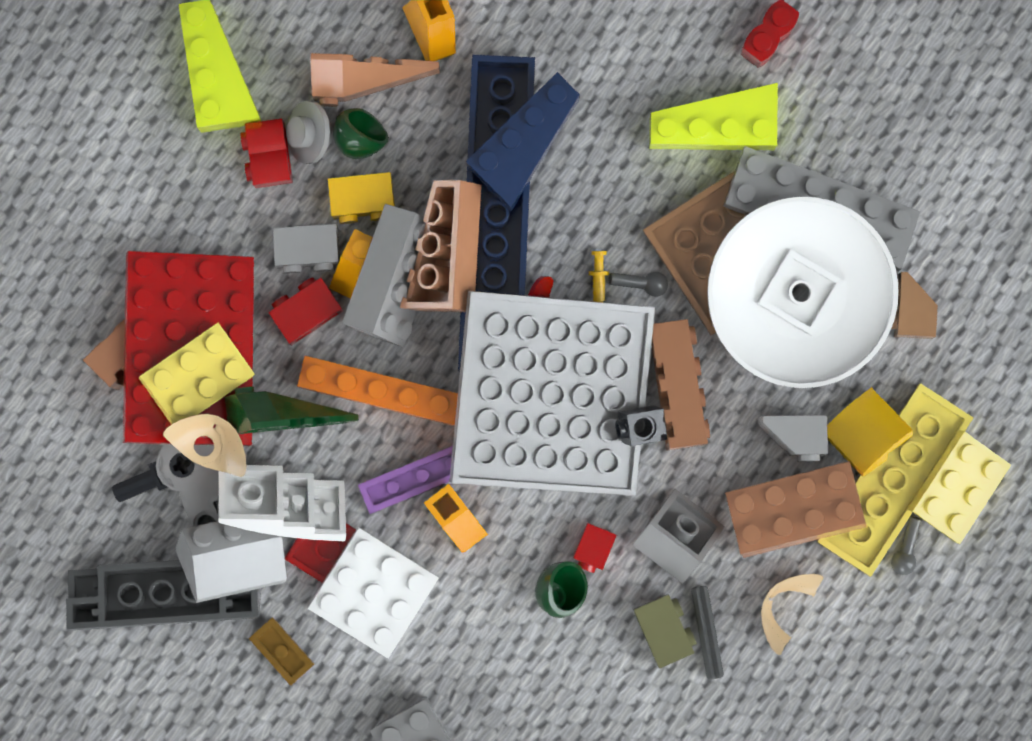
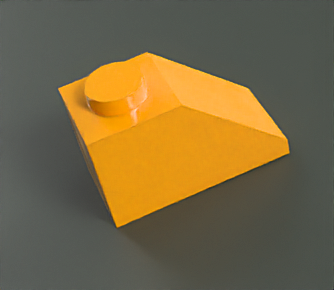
(351, 263)

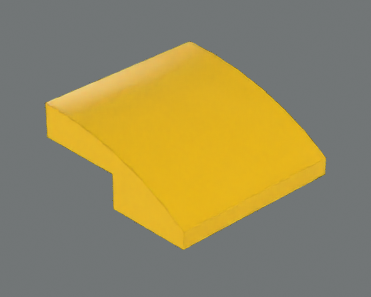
(867, 431)

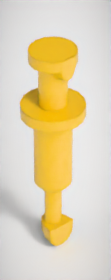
(598, 276)

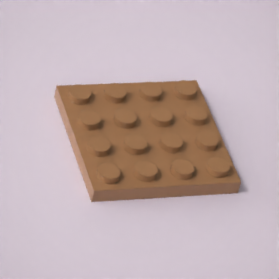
(689, 240)

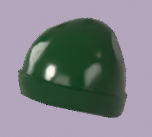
(359, 133)
(561, 589)

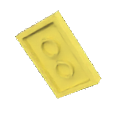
(197, 375)
(959, 486)

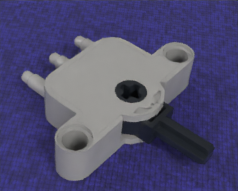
(197, 486)

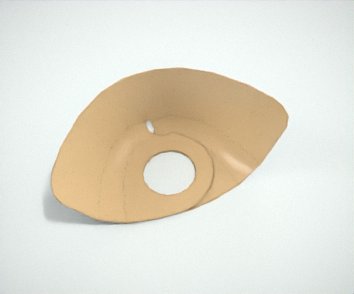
(228, 449)
(802, 583)

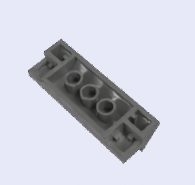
(145, 597)

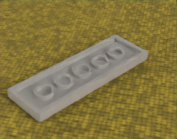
(766, 179)

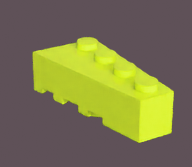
(215, 77)
(719, 122)

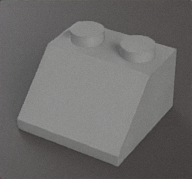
(798, 435)
(679, 536)

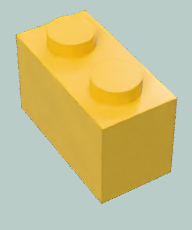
(360, 196)

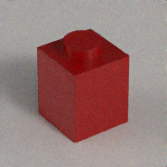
(594, 548)

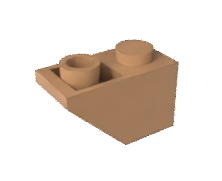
(915, 310)

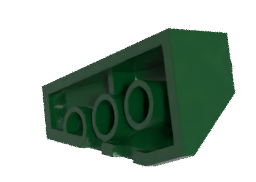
(269, 411)

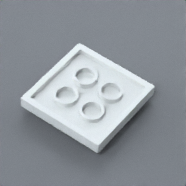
(373, 592)

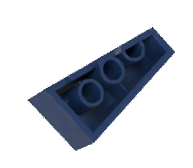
(519, 146)

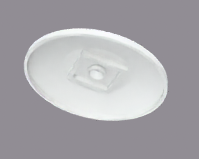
(848, 284)

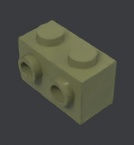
(664, 630)

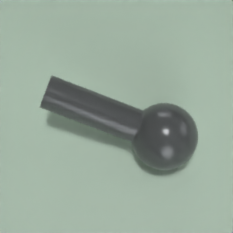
(654, 283)
(904, 561)

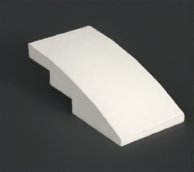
(282, 503)

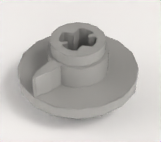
(309, 132)

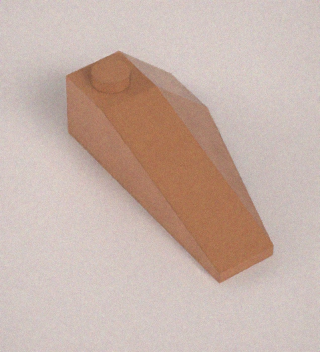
(342, 78)

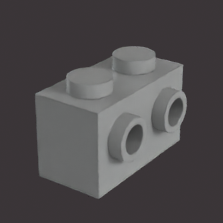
(306, 247)

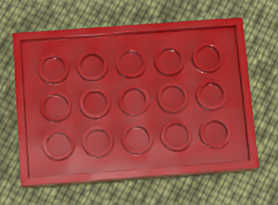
(166, 307)

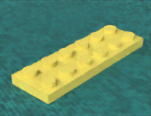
(896, 482)

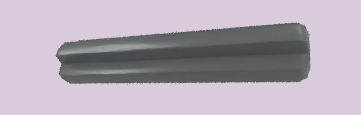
(707, 632)

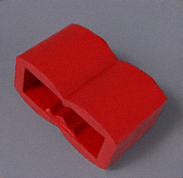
(765, 38)
(267, 153)

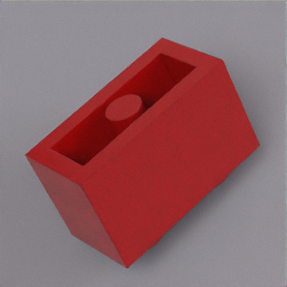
(305, 310)

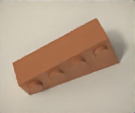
(678, 384)

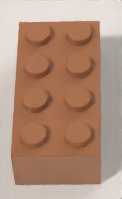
(796, 509)

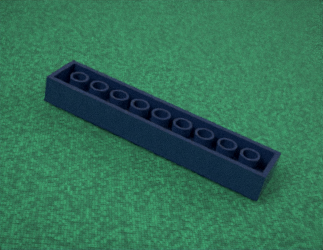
(497, 92)

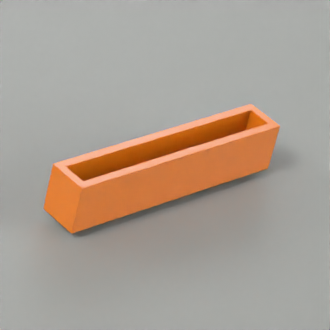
(378, 390)

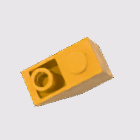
(432, 27)
(455, 518)

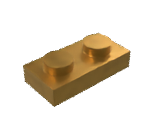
(281, 651)

